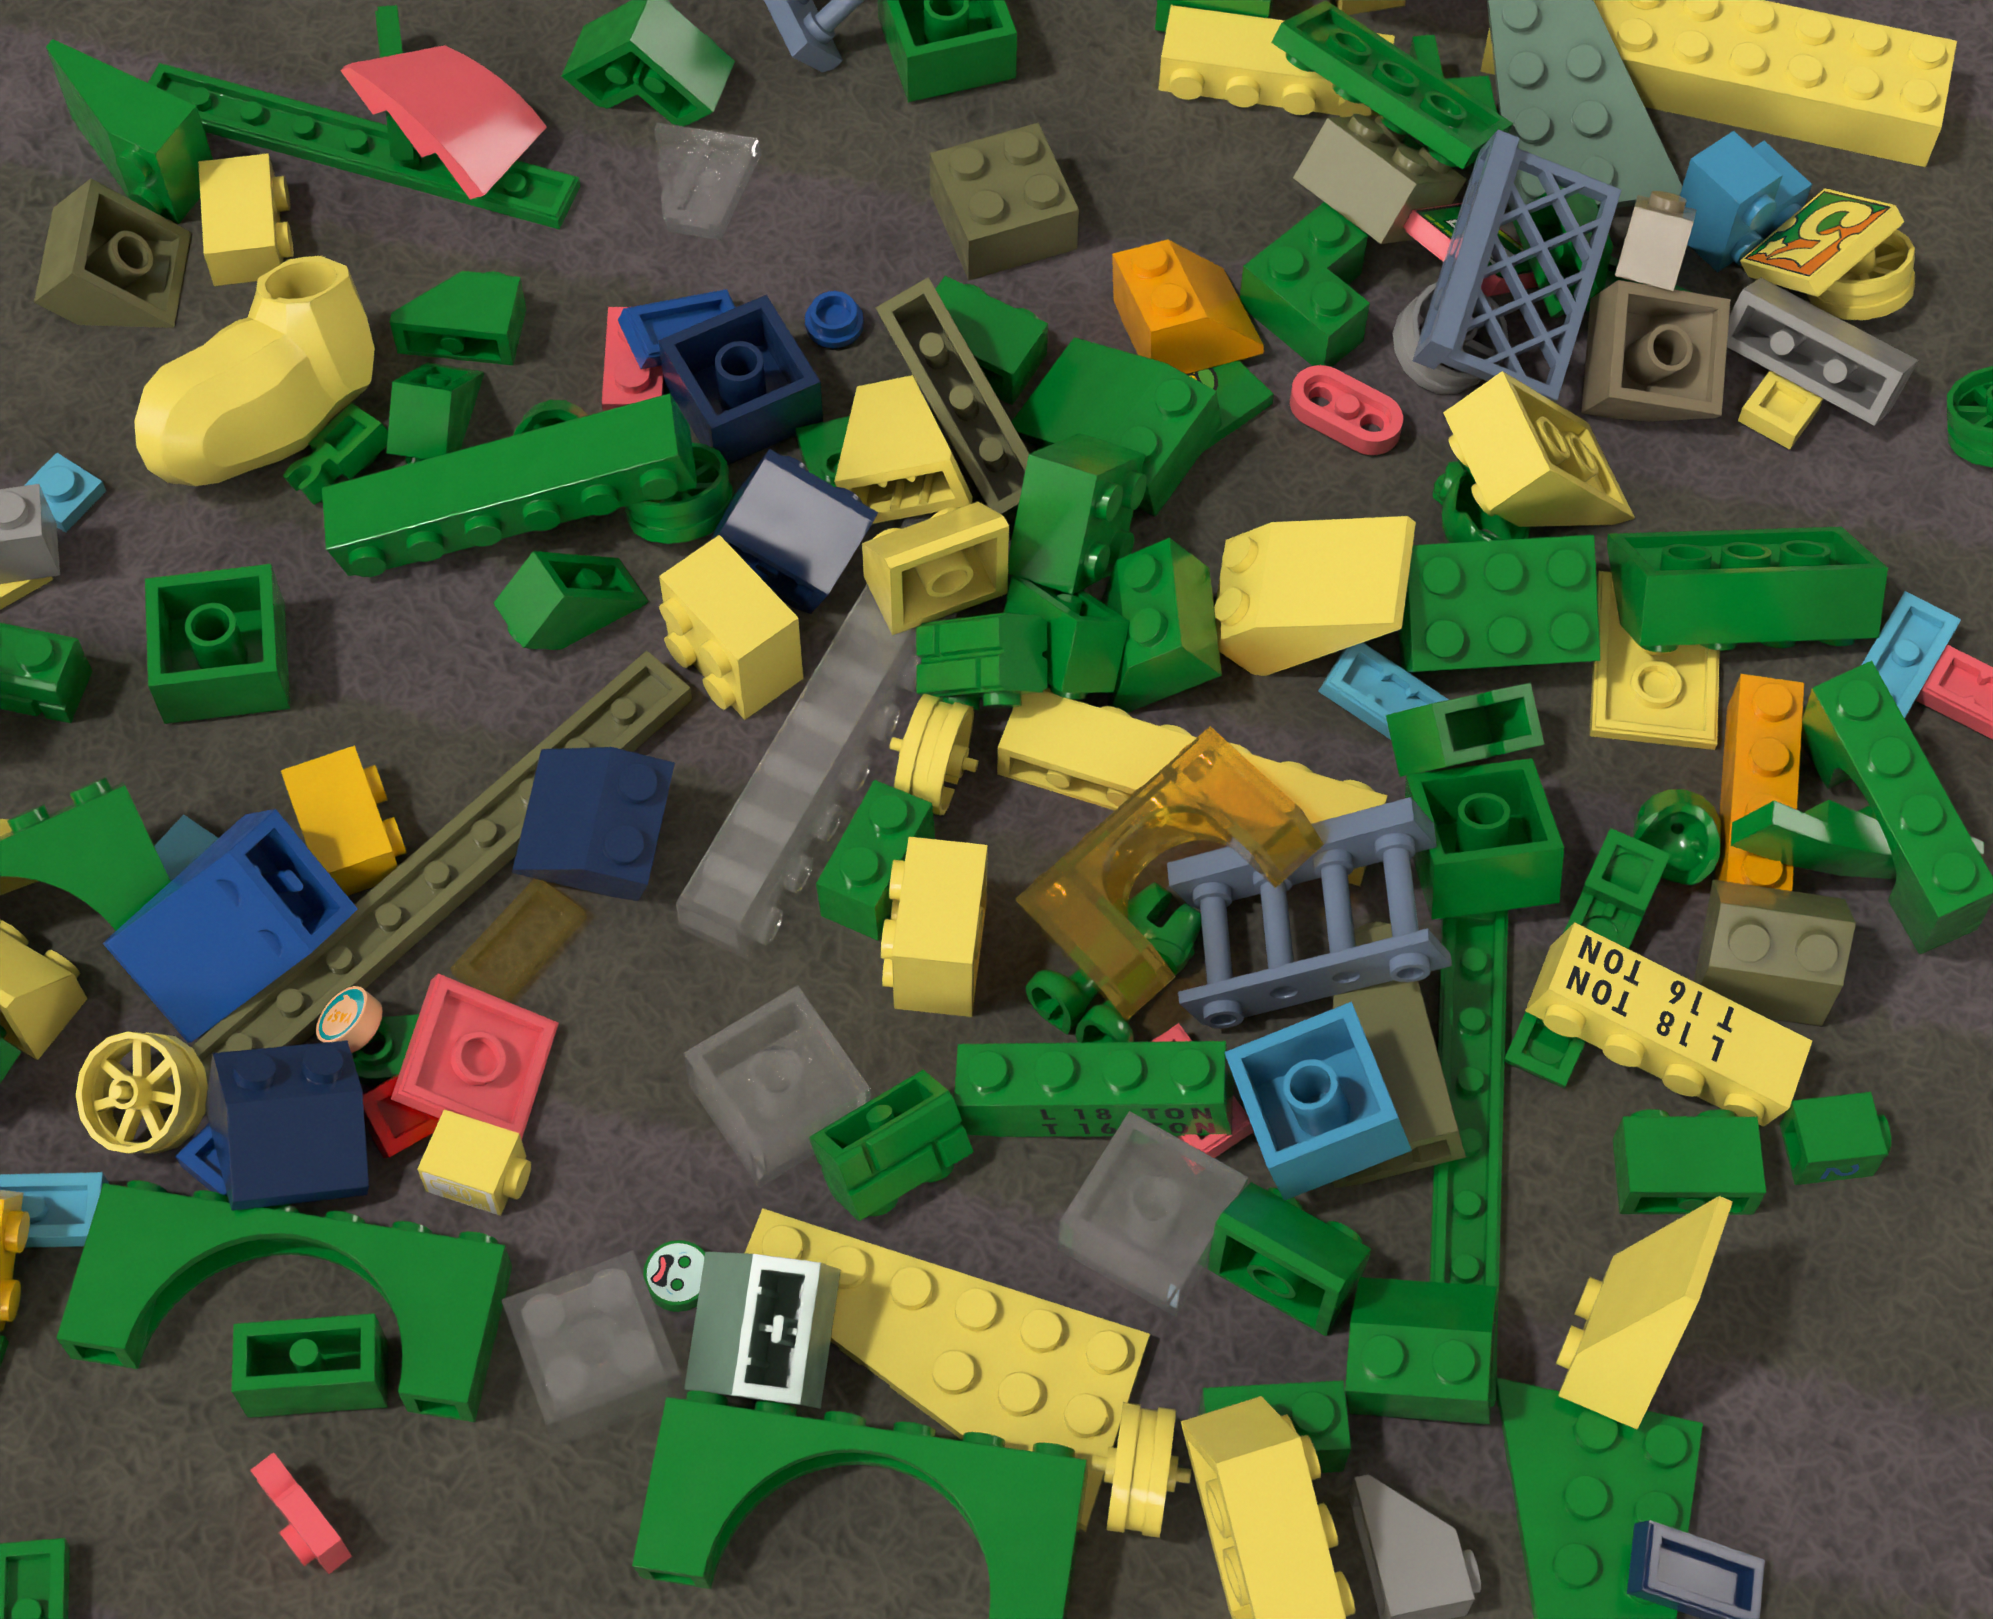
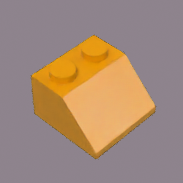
(1181, 308)

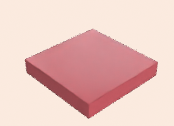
(474, 1056)

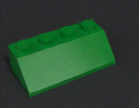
(1746, 587)

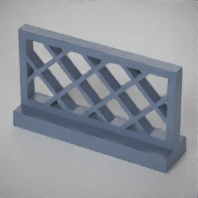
(1477, 239)

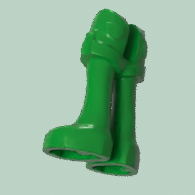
(1064, 999)

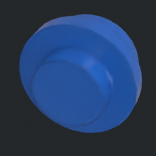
(834, 320)

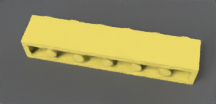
(1109, 755)

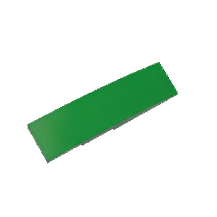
(1820, 839)

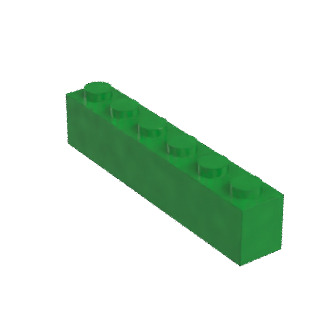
(509, 487)

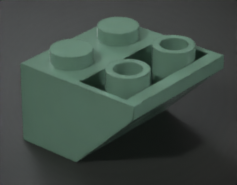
(763, 1328)

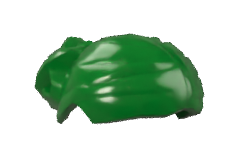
(1463, 515)

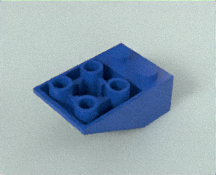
(230, 923)

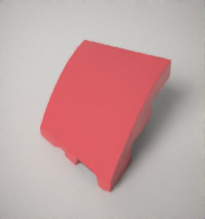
(451, 110)

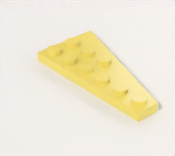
(971, 1347)

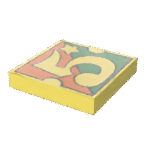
(1822, 241)

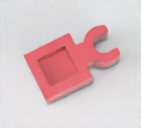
(308, 1530)

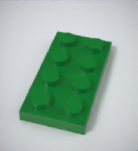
(1390, 83)

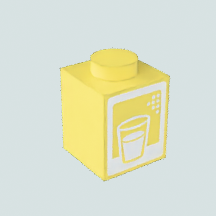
(474, 1163)

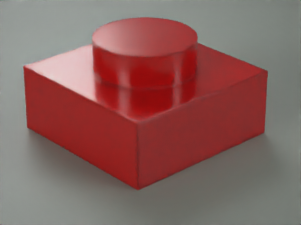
(393, 1123)

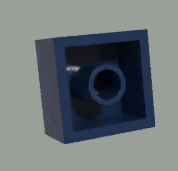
(741, 380)

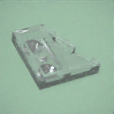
(702, 177)

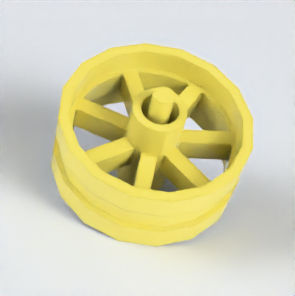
(1872, 285)
(934, 751)
(142, 1092)
(1141, 1469)

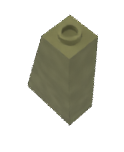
(1410, 1065)

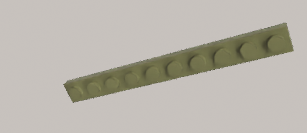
(441, 871)

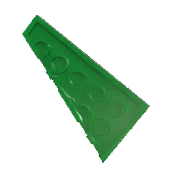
(1581, 1491)

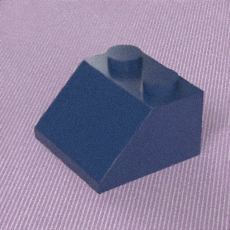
(594, 820)
(288, 1124)

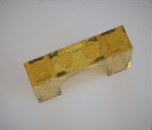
(1197, 796)

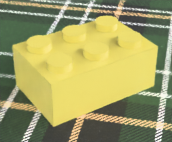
(1265, 1514)

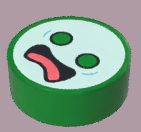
(675, 1275)

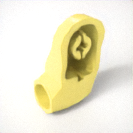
(261, 381)

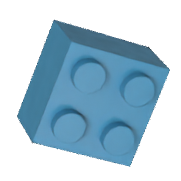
(1317, 1101)

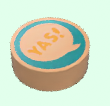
(351, 1017)

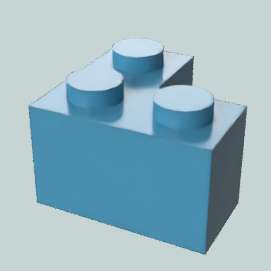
(1739, 198)

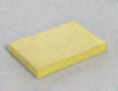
(1650, 693)

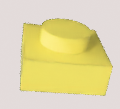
(1780, 409)

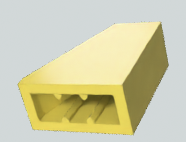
(898, 454)

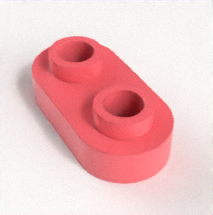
(1348, 409)

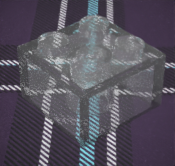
(774, 1083)
(1149, 1213)
(594, 1348)

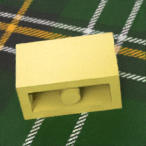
(243, 218)

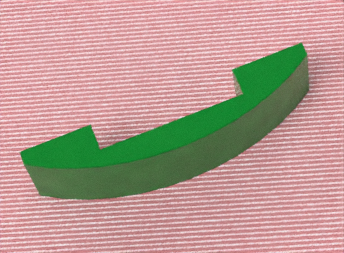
(1611, 906)

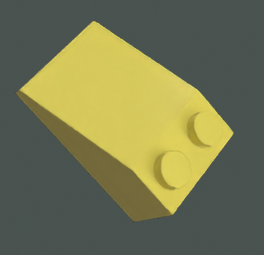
(1533, 458)
(1311, 589)
(1639, 1315)

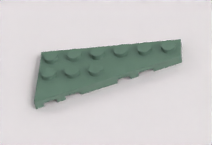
(1574, 98)

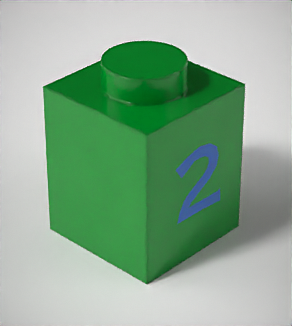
(1834, 1138)

